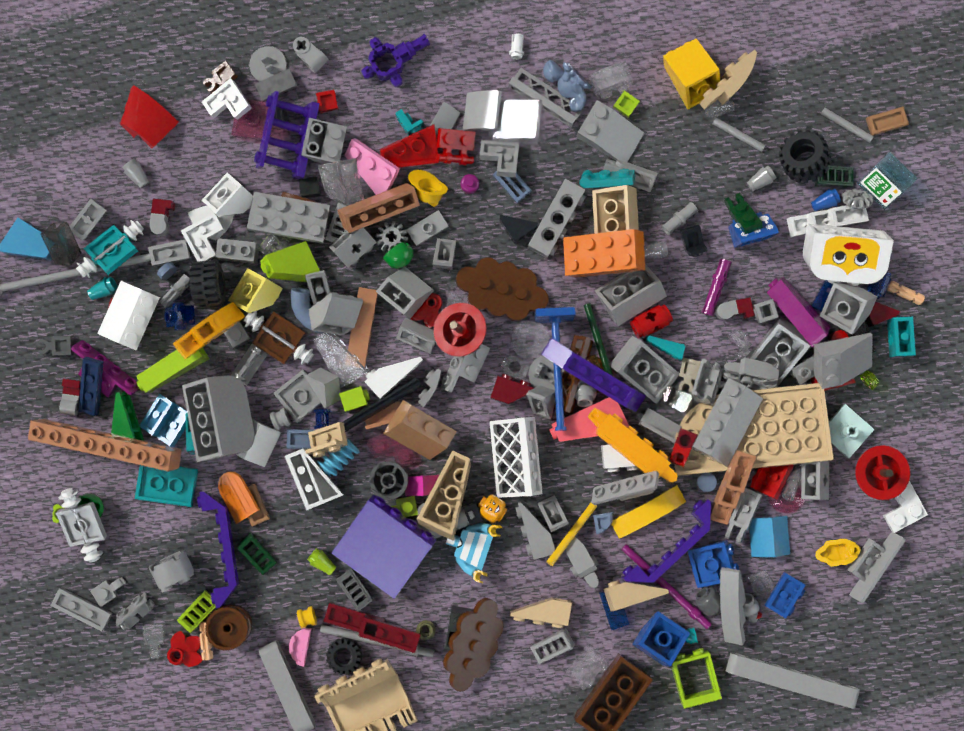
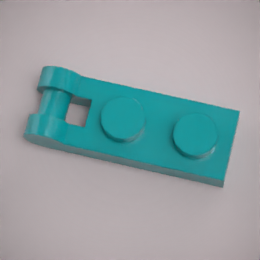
(607, 179)

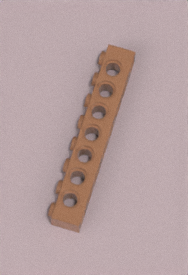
(105, 444)

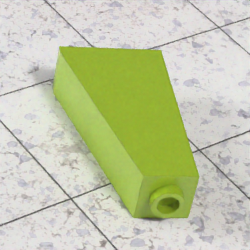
(169, 369)

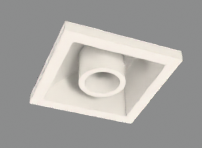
(228, 197)

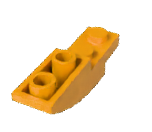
(208, 330)

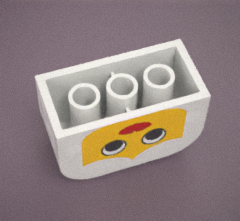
(847, 253)

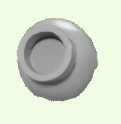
(585, 394)
(751, 608)

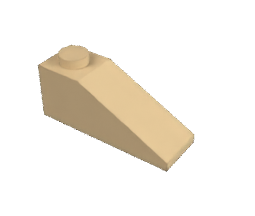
(626, 594)

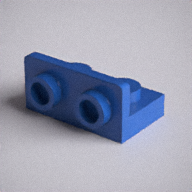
(785, 595)

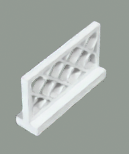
(528, 457)

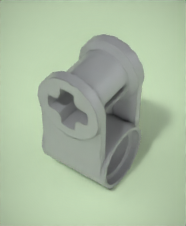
(311, 55)

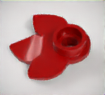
(427, 312)
(187, 648)

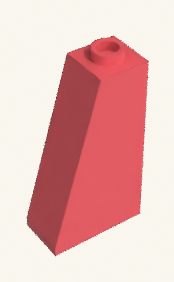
(581, 426)

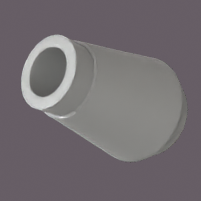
(135, 172)
(762, 178)

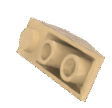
(548, 610)

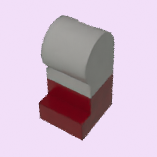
(159, 216)
(728, 309)
(70, 397)

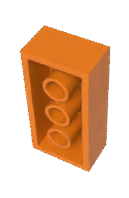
(604, 253)

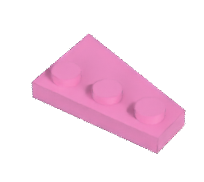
(373, 168)

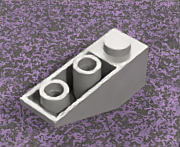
(539, 538)

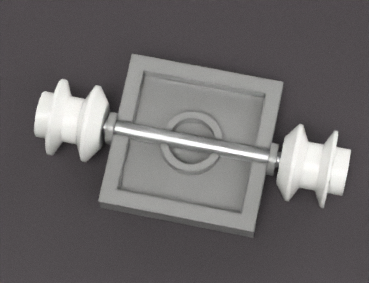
(81, 524)

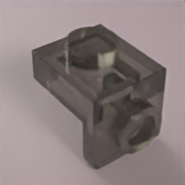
(677, 399)

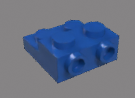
(709, 560)

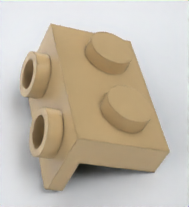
(327, 439)

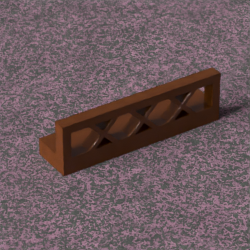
(582, 346)

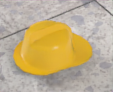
(428, 186)

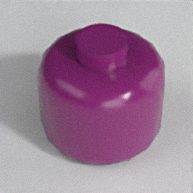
(469, 184)

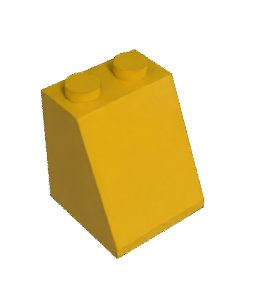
(691, 72)

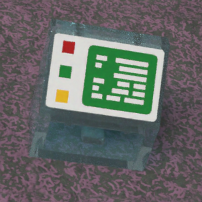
(887, 180)

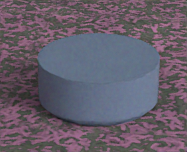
(167, 271)
(706, 482)

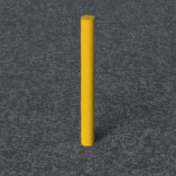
(571, 534)

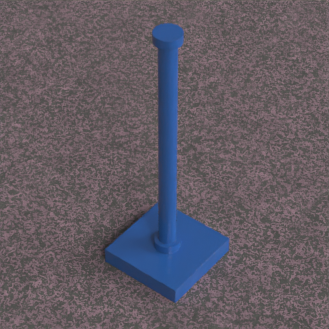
(554, 317)

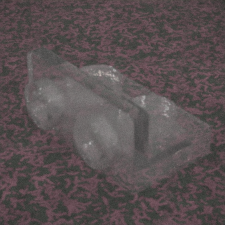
(587, 666)

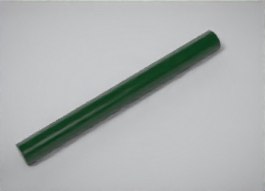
(597, 338)

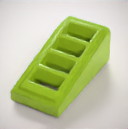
(185, 623)

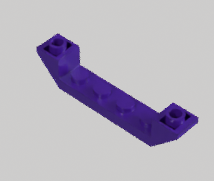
(593, 375)
(702, 513)
(222, 594)

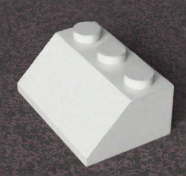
(128, 315)

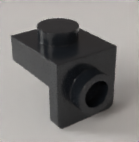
(693, 241)

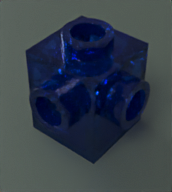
(179, 316)

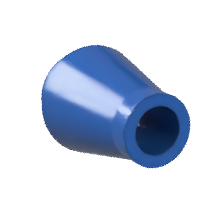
(826, 200)

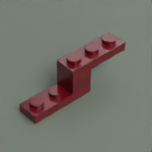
(372, 627)

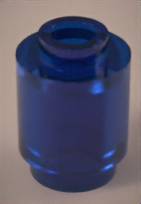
(880, 287)

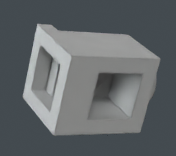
(765, 311)

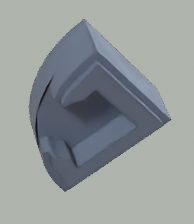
(603, 521)

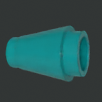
(103, 288)

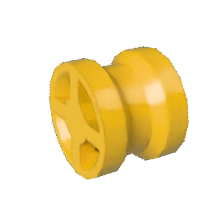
(306, 617)

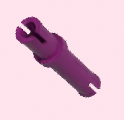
(719, 279)

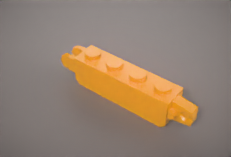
(630, 445)

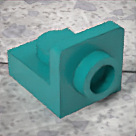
(406, 120)

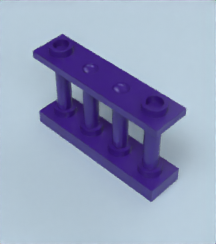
(299, 166)

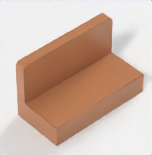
(383, 417)

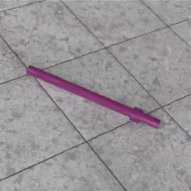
(694, 612)

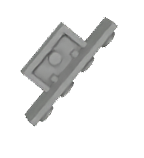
(466, 367)
(626, 488)
(872, 564)

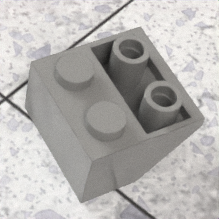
(323, 141)
(405, 291)
(335, 314)

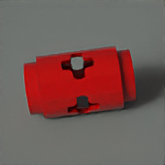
(657, 319)

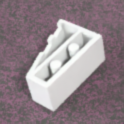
(310, 480)

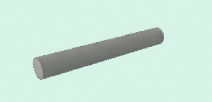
(847, 125)
(738, 134)

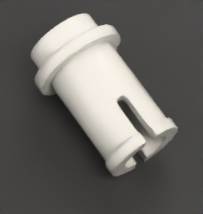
(517, 46)

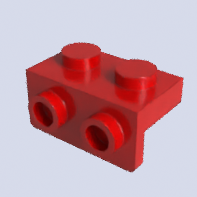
(771, 480)

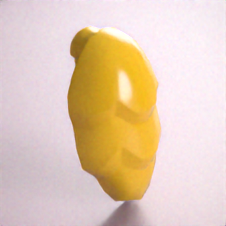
(838, 552)

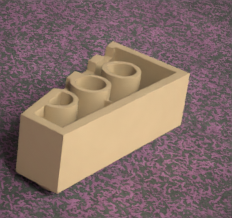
(446, 498)

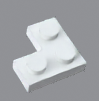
(228, 97)
(198, 236)
(908, 512)

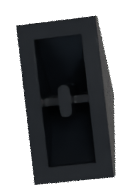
(517, 228)

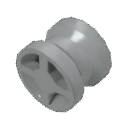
(280, 419)

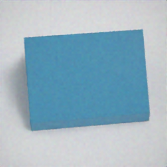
(769, 536)

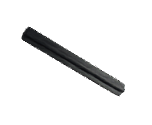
(381, 404)

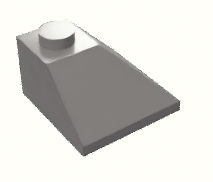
(848, 306)

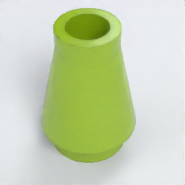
(321, 561)

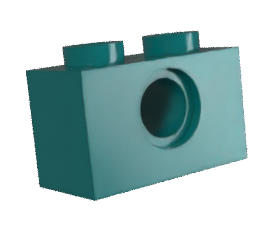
(901, 337)

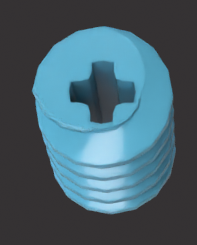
(336, 458)

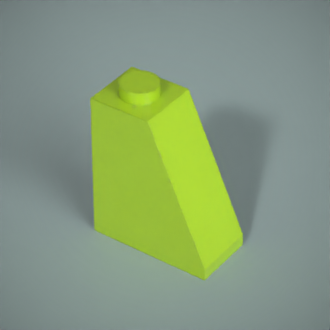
(290, 263)

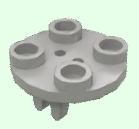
(538, 370)

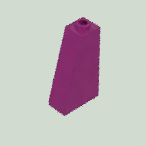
(798, 311)

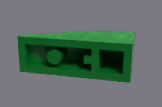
(124, 418)

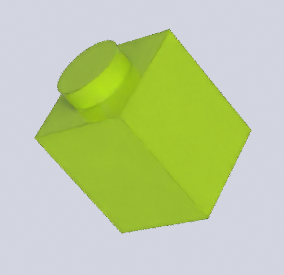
(354, 398)

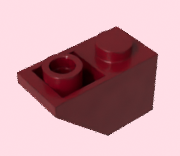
(509, 391)

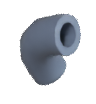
(301, 304)

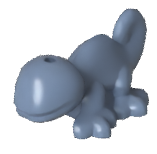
(569, 83)

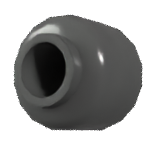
(708, 601)

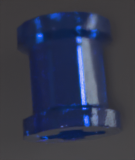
(318, 418)

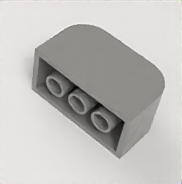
(218, 417)

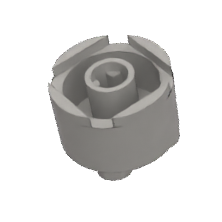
(172, 570)

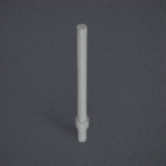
(354, 635)

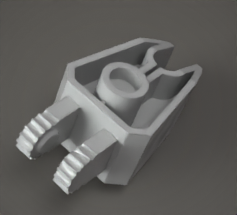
(752, 373)
(582, 562)

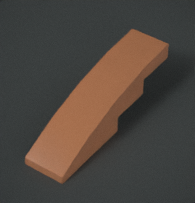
(361, 334)
(732, 486)

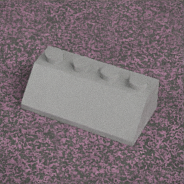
(727, 422)

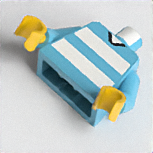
(473, 548)

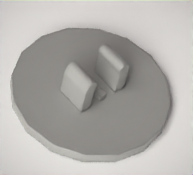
(267, 63)

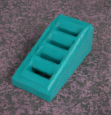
(671, 348)

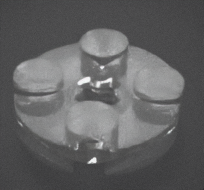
(519, 338)

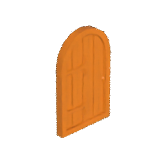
(237, 496)

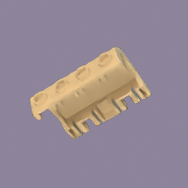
(367, 699)

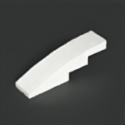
(836, 216)

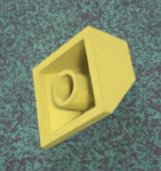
(254, 292)

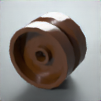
(225, 638)

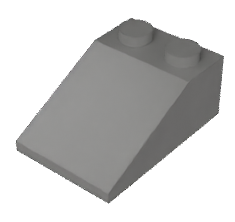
(609, 132)
(781, 347)
(842, 359)
(644, 369)

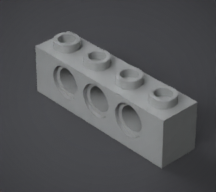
(567, 191)

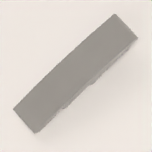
(732, 601)

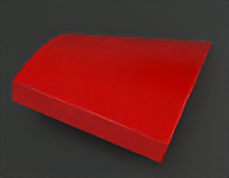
(146, 118)

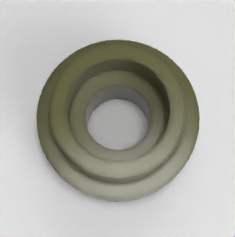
(426, 636)

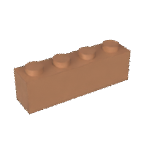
(378, 207)

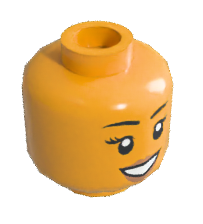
(492, 508)

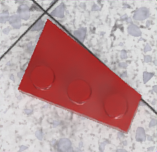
(413, 149)

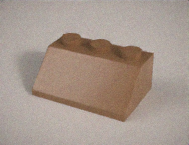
(419, 431)

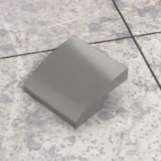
(482, 110)

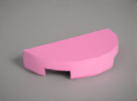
(299, 646)

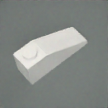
(388, 377)

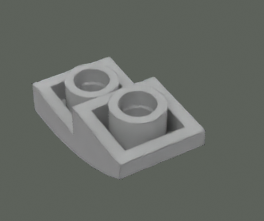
(433, 381)

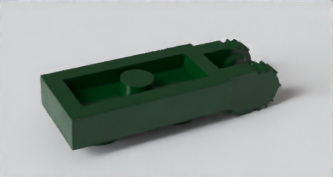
(743, 214)

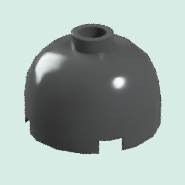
(388, 480)

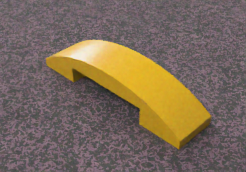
(648, 512)

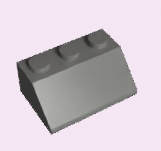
(630, 294)

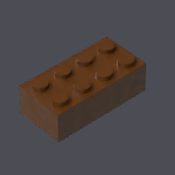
(613, 696)

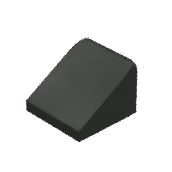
(309, 187)

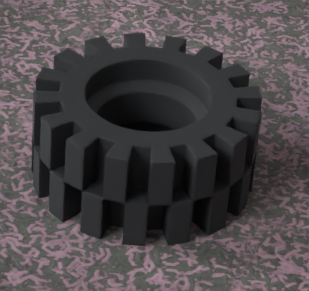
(344, 668)

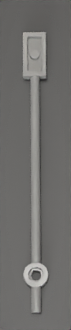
(157, 254)

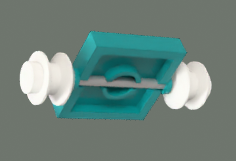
(110, 249)

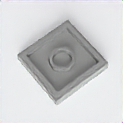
(298, 397)

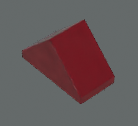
(880, 313)

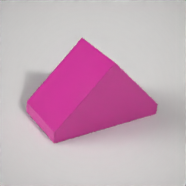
(420, 485)

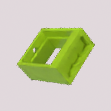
(703, 696)

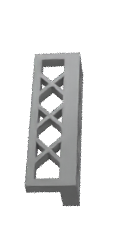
(548, 106)

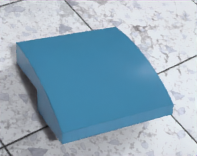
(165, 420)

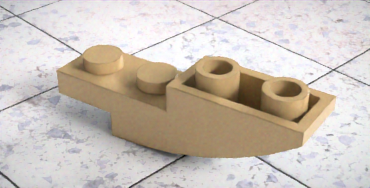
(731, 81)

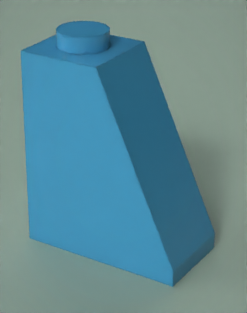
(24, 241)

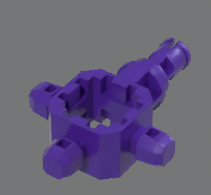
(401, 53)

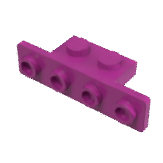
(112, 374)

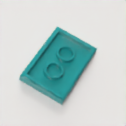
(167, 487)

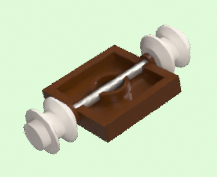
(279, 337)

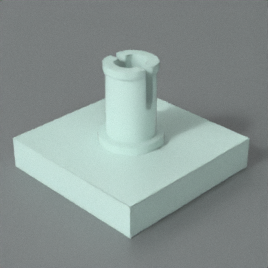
(848, 431)

